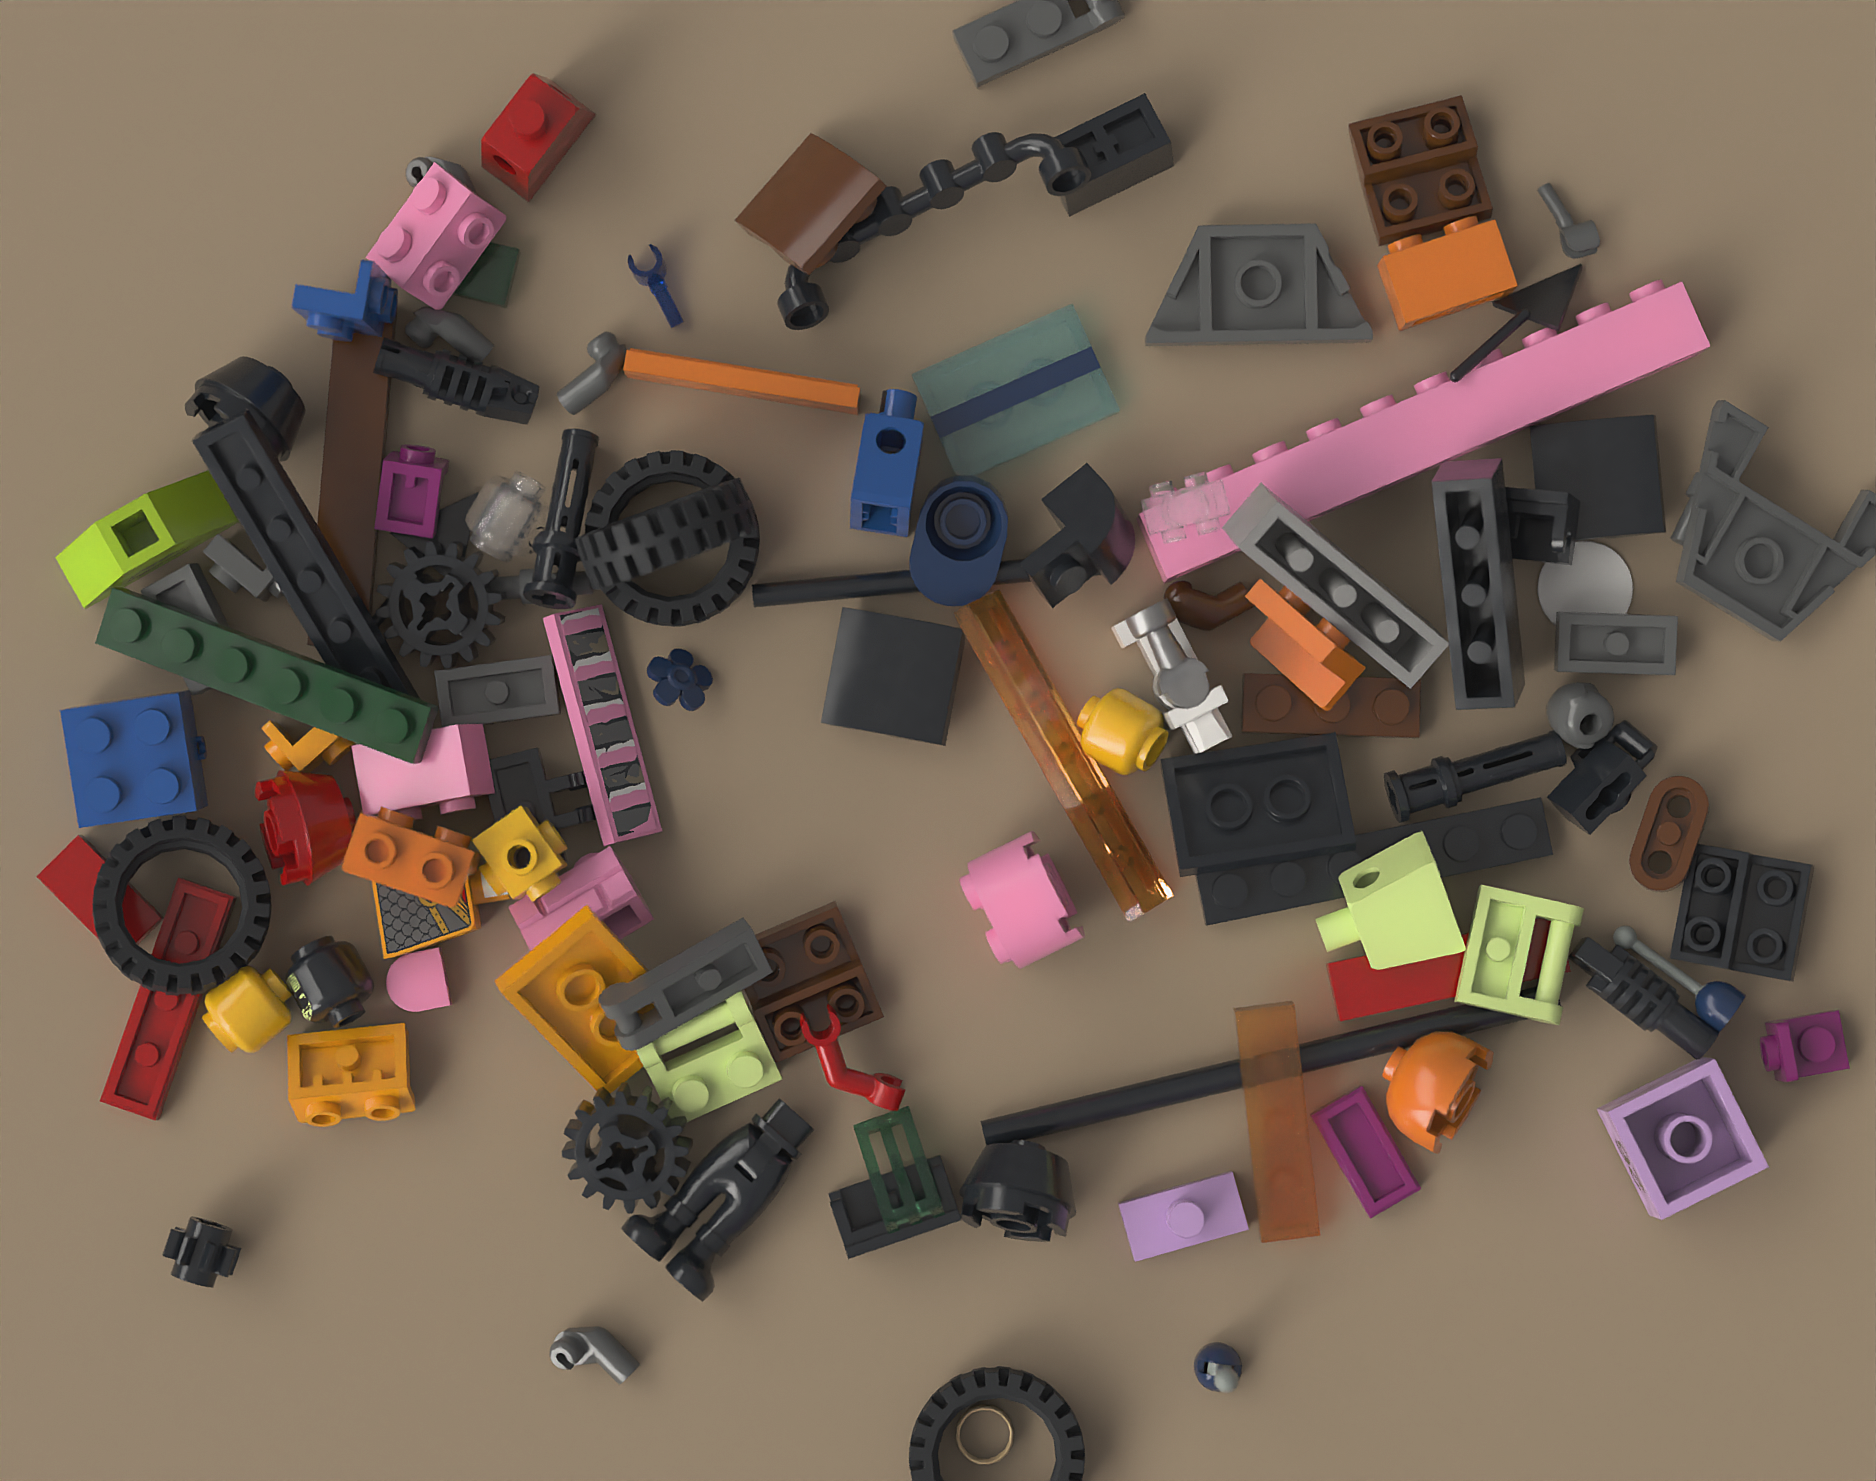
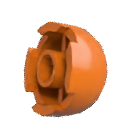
(1434, 1086)

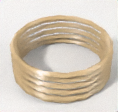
(983, 1460)

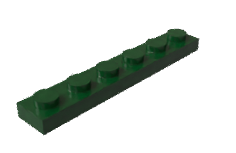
(267, 675)

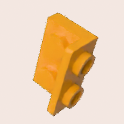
(350, 1074)

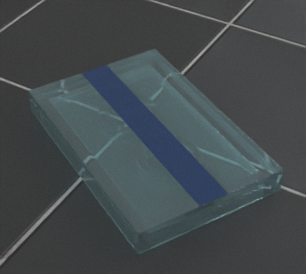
(1015, 393)

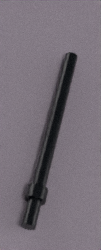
(860, 586)

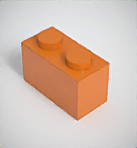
(1446, 272)

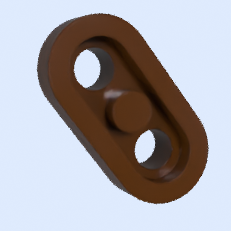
(1669, 835)

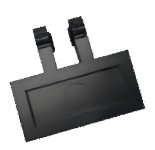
(522, 781)

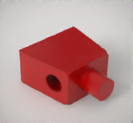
(533, 135)

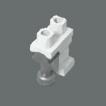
(1178, 675)

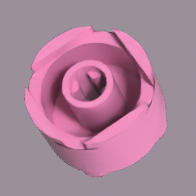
(1022, 901)

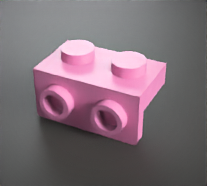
(436, 237)

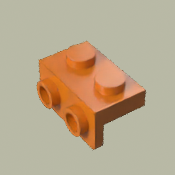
(1301, 649)
(410, 860)

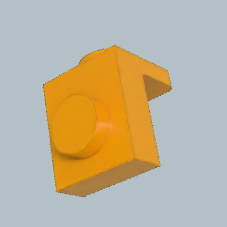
(308, 751)

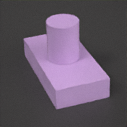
(1183, 1216)

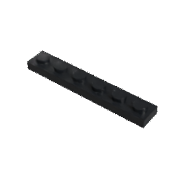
(297, 551)
(1456, 841)

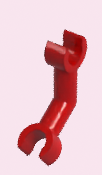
(879, 1088)

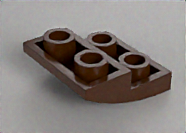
(1419, 169)
(811, 204)
(810, 968)

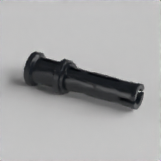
(556, 546)
(1447, 780)

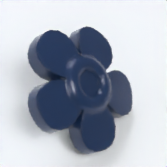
(679, 680)

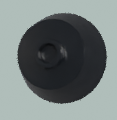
(252, 386)
(1019, 1191)

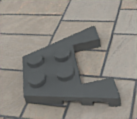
(1752, 552)

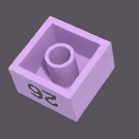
(1682, 1138)

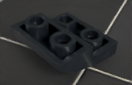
(1607, 467)
(893, 676)
(1742, 912)

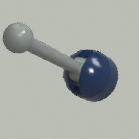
(1714, 1001)
(1219, 1372)

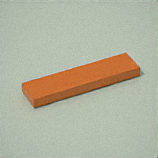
(742, 381)

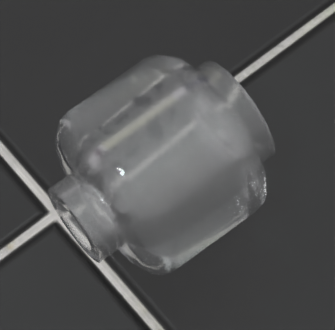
(508, 516)

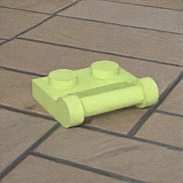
(1499, 952)
(715, 1071)

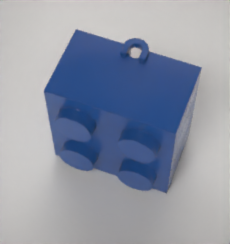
(134, 758)

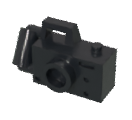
(1603, 777)

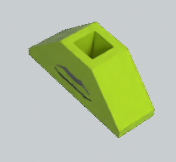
(145, 536)

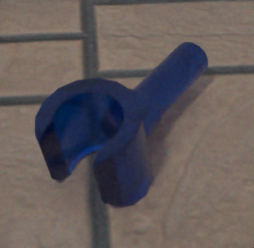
(655, 281)

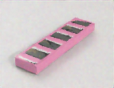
(602, 724)

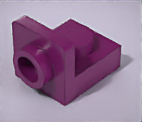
(411, 491)
(1804, 1046)

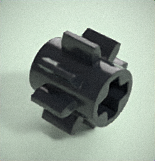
(201, 1252)

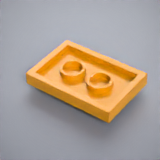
(560, 990)

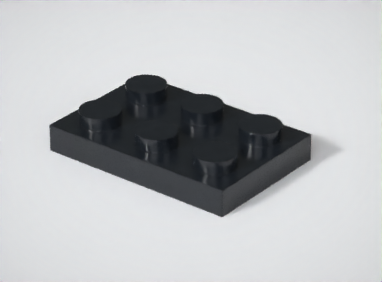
(1258, 804)

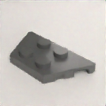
(1258, 290)

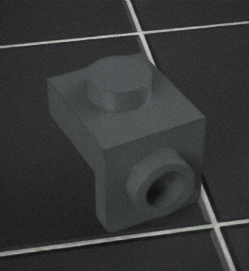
(237, 570)

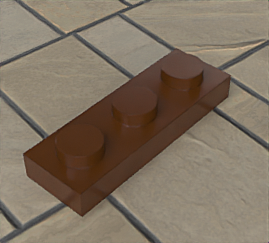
(1365, 710)

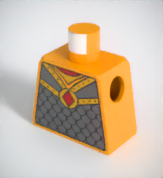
(415, 923)

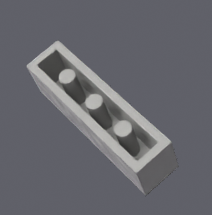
(1335, 585)

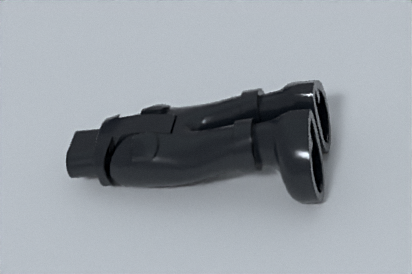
(743, 1166)

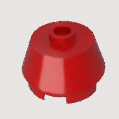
(305, 824)

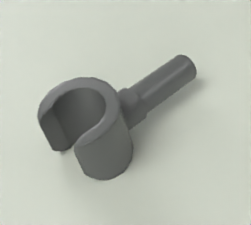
(1576, 239)

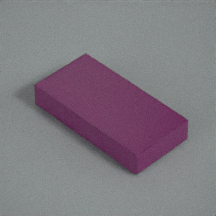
(1365, 1151)

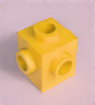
(504, 840)

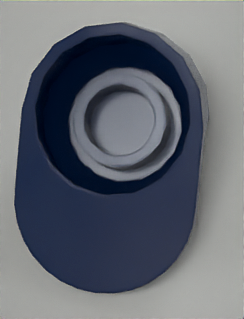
(959, 540)

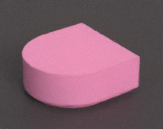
(419, 981)

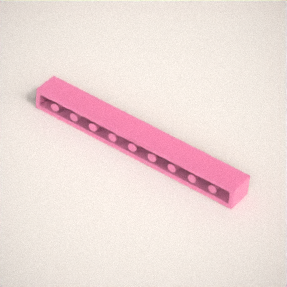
(1453, 418)

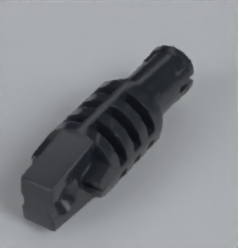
(460, 382)
(1642, 996)

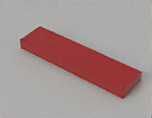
(1369, 991)
(159, 1021)

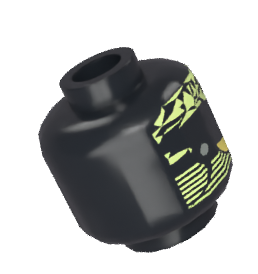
(329, 981)

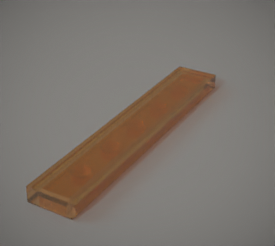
(1058, 750)

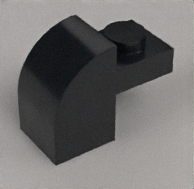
(1091, 538)

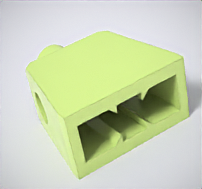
(1395, 908)

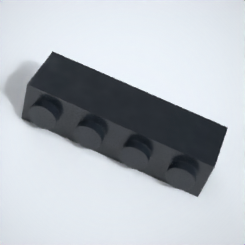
(1478, 583)

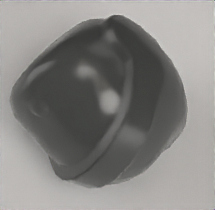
(1580, 714)

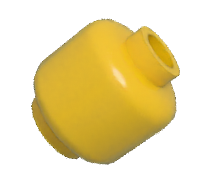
(1122, 731)
(248, 1009)

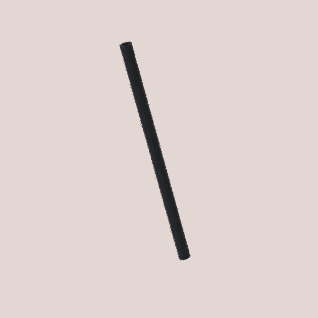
(1227, 1076)

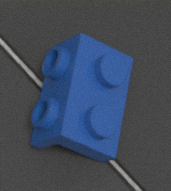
(341, 313)

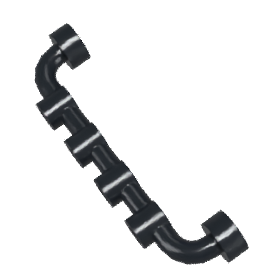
(1062, 172)

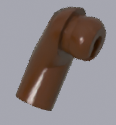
(1205, 610)

